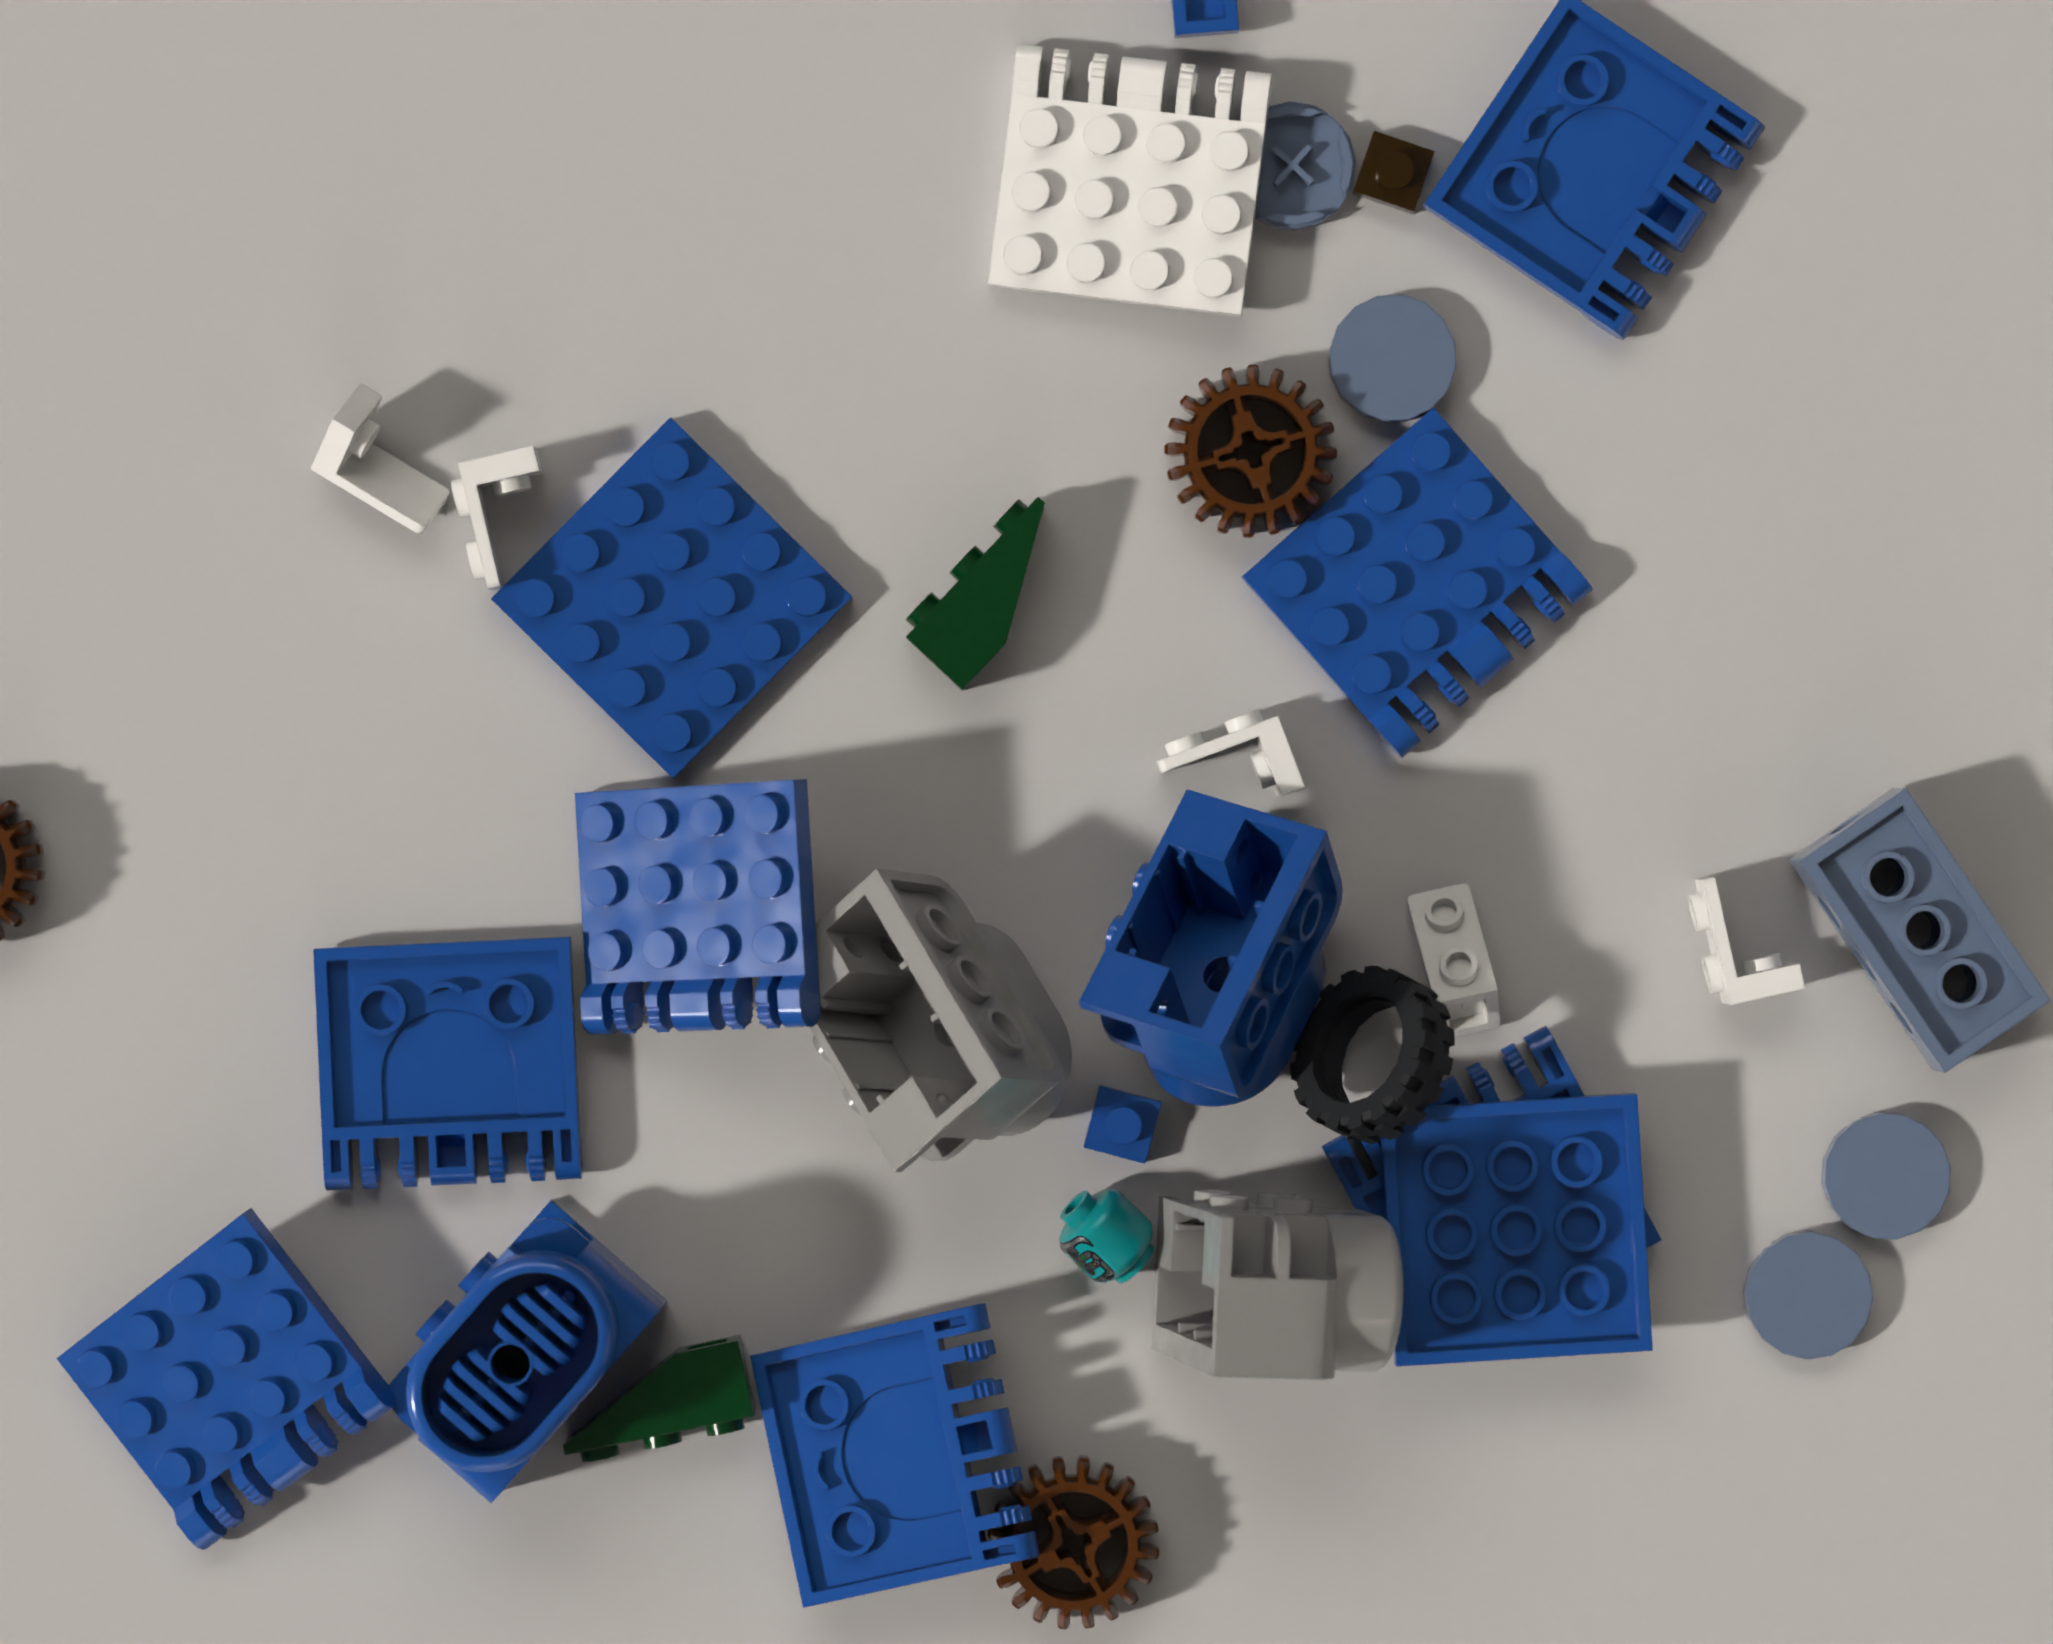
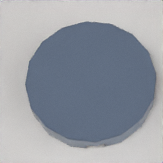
(1303, 168)
(1392, 358)
(1886, 1175)
(1808, 1295)

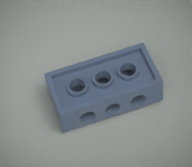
(1962, 930)

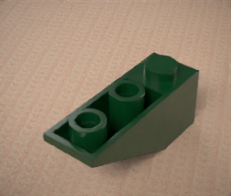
(976, 614)
(685, 1391)

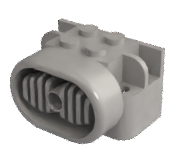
(934, 1020)
(1275, 1286)

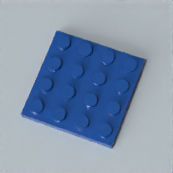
(671, 598)
(1520, 1230)

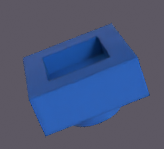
(1204, 17)
(1122, 1124)

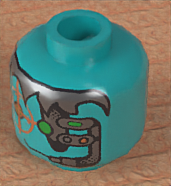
(1106, 1235)

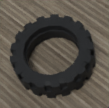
(1412, 1081)

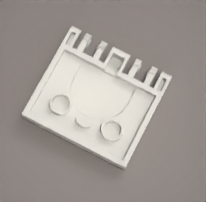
(1128, 194)

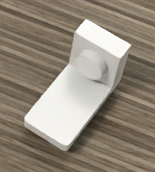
(372, 474)
(506, 474)
(1272, 763)
(1456, 957)
(1763, 974)

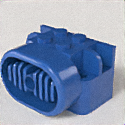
(1219, 950)
(556, 1300)

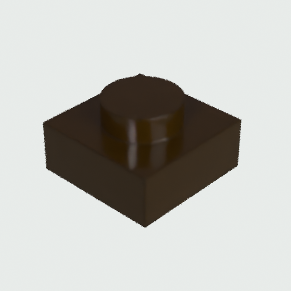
(1393, 172)

